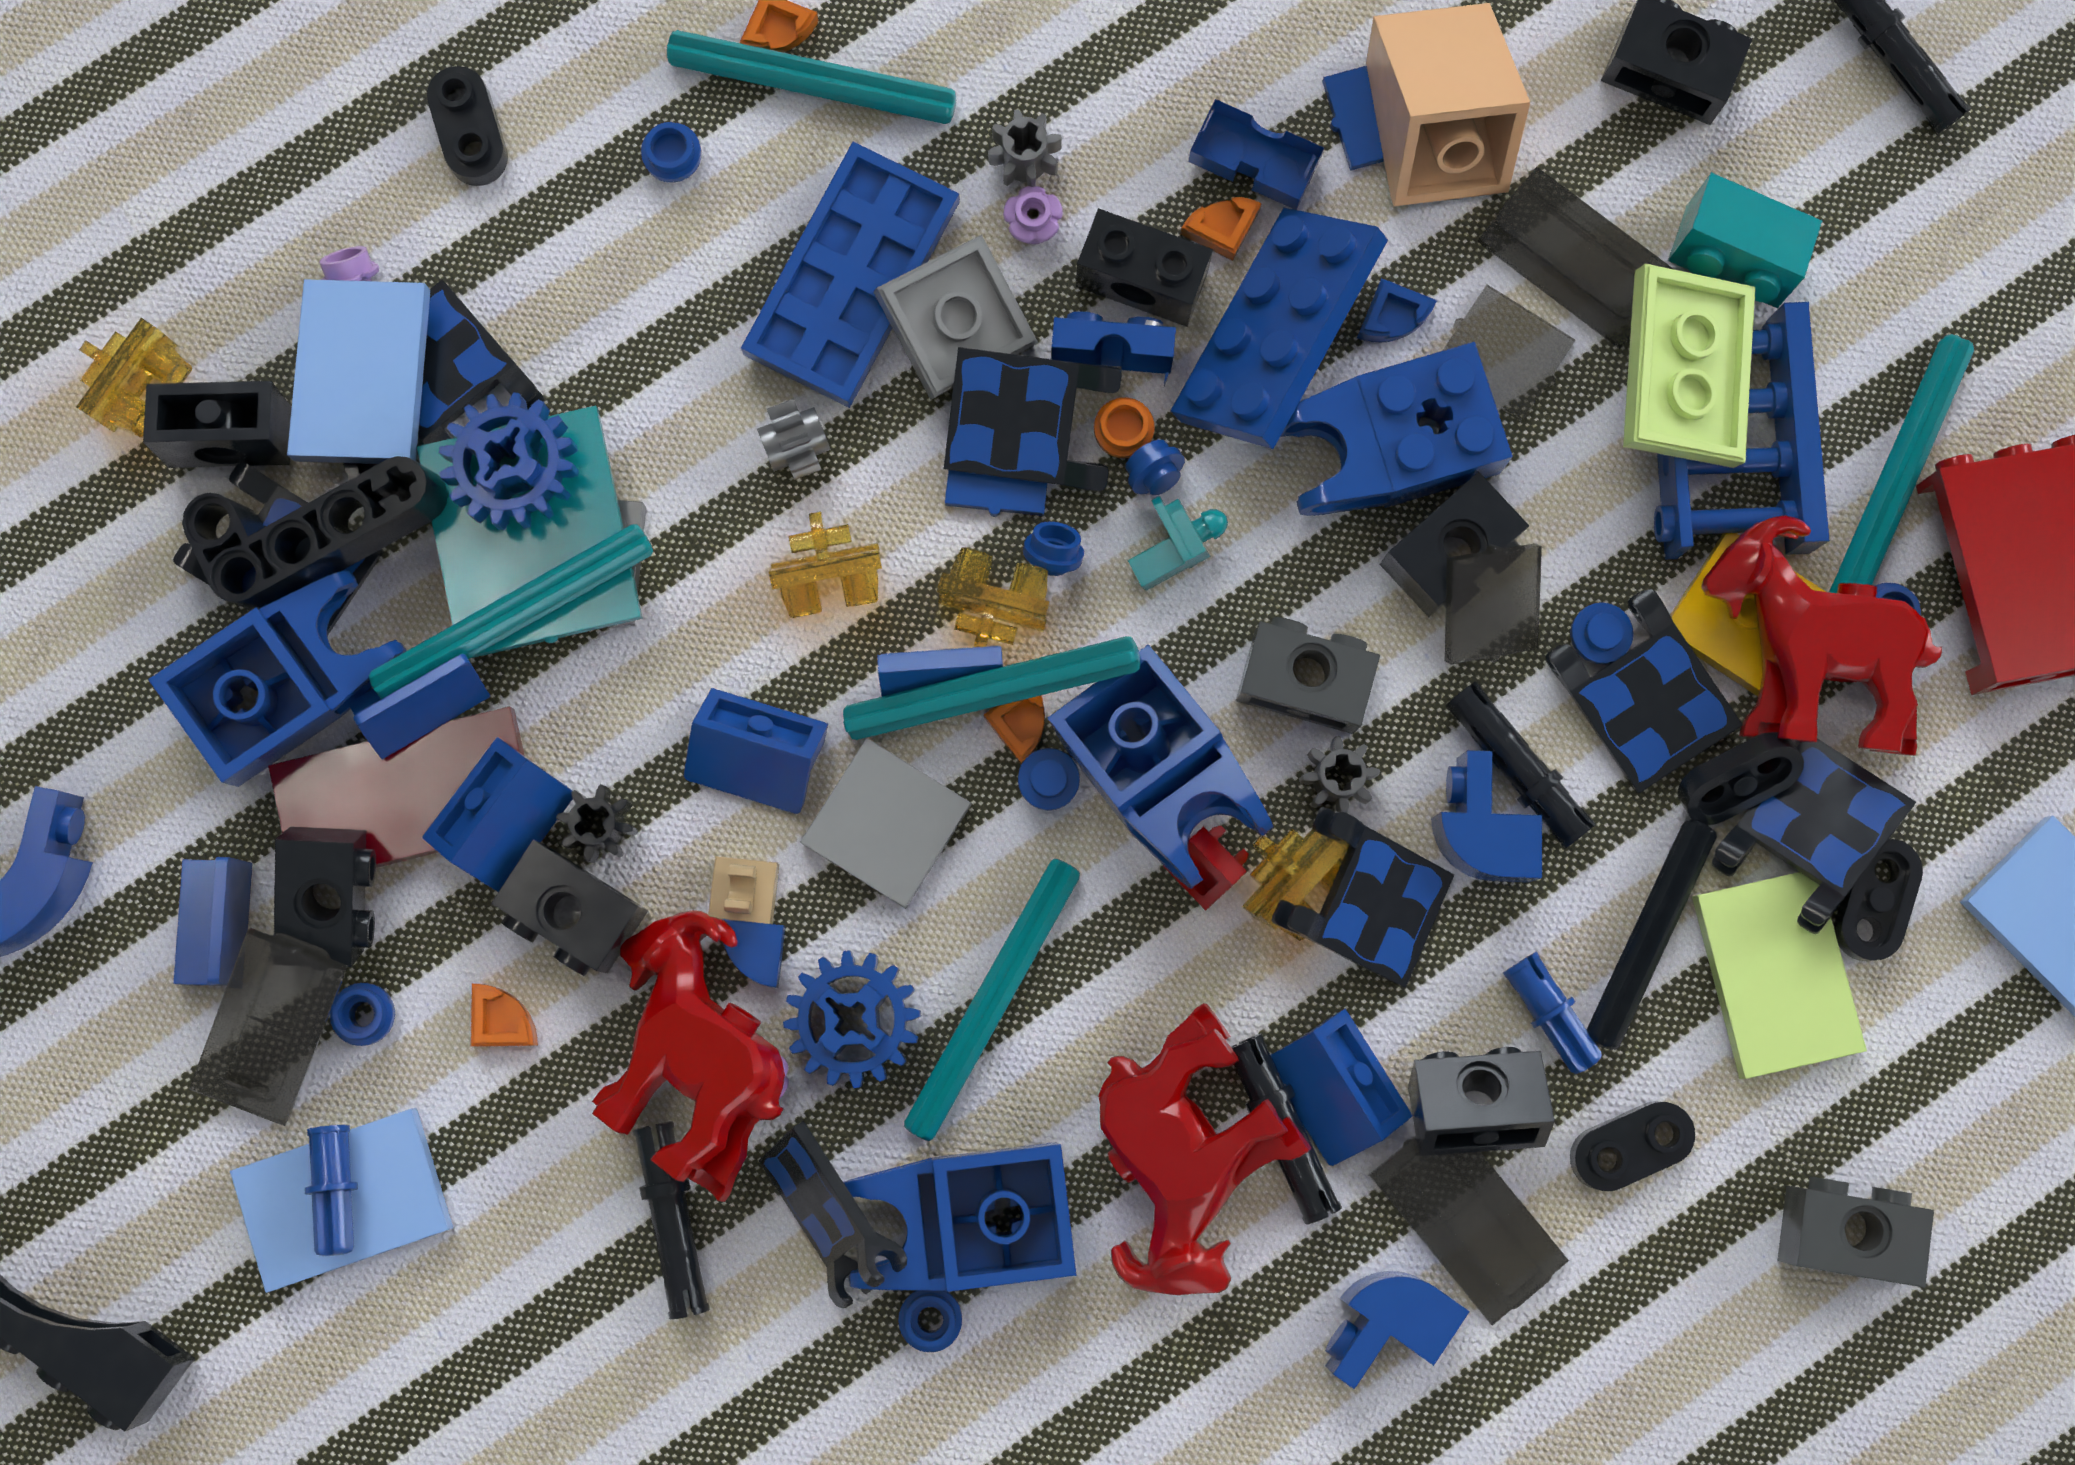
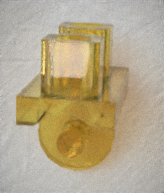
(121, 375)
(799, 576)
(968, 591)
(1292, 872)

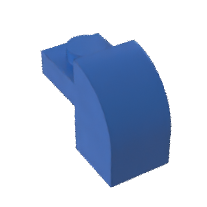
(1483, 842)
(1396, 1307)

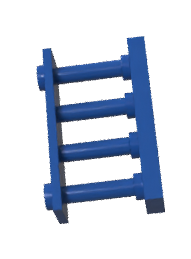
(1791, 458)

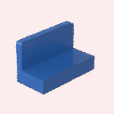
(418, 706)
(753, 750)
(497, 814)
(211, 919)
(1340, 1089)

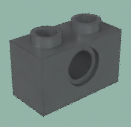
(1271, 683)
(1894, 1240)

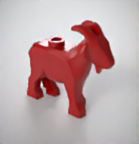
(1822, 637)
(697, 1049)
(1181, 1159)

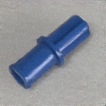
(1553, 1013)
(331, 1189)

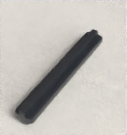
(1651, 934)

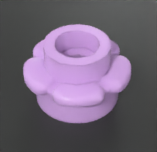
(1033, 230)
(349, 265)

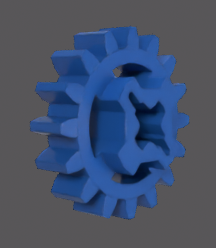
(498, 483)
(832, 1040)

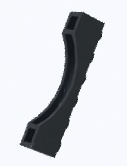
(113, 1367)

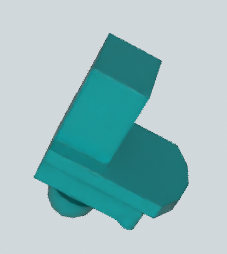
(1183, 547)

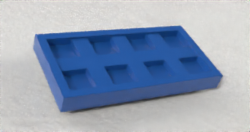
(823, 310)
(1279, 326)

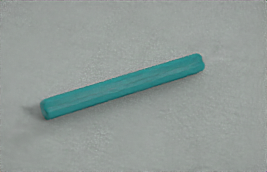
(811, 77)
(1905, 462)
(516, 609)
(992, 688)
(991, 1000)

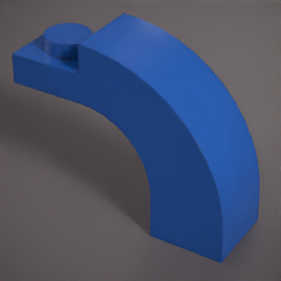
(43, 876)

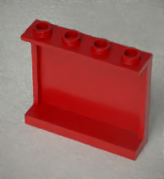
(2013, 559)

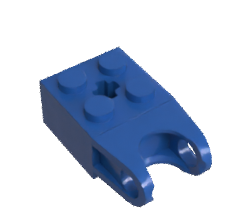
(1379, 438)
(290, 664)
(1157, 761)
(946, 1225)

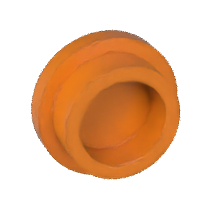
(1123, 427)

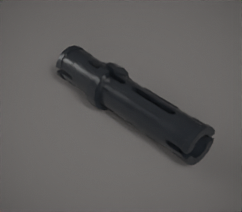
(1907, 61)
(1520, 765)
(1303, 1173)
(671, 1225)

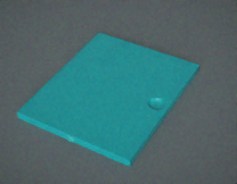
(488, 563)

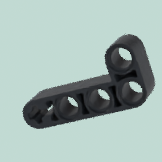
(322, 520)

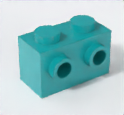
(1745, 239)

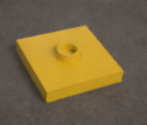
(1713, 636)

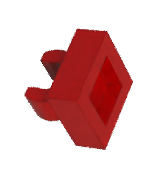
(1215, 866)

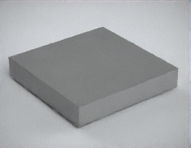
(951, 305)
(886, 823)

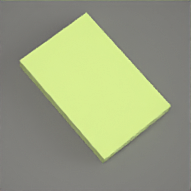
(1689, 366)
(1776, 981)

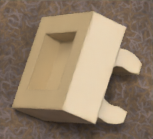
(744, 890)

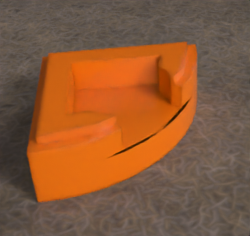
(779, 25)
(1222, 225)
(1018, 725)
(499, 1019)

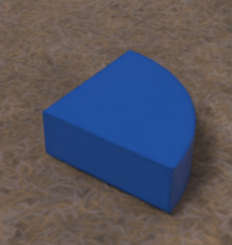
(1394, 313)
(758, 951)

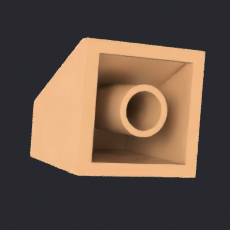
(1445, 103)

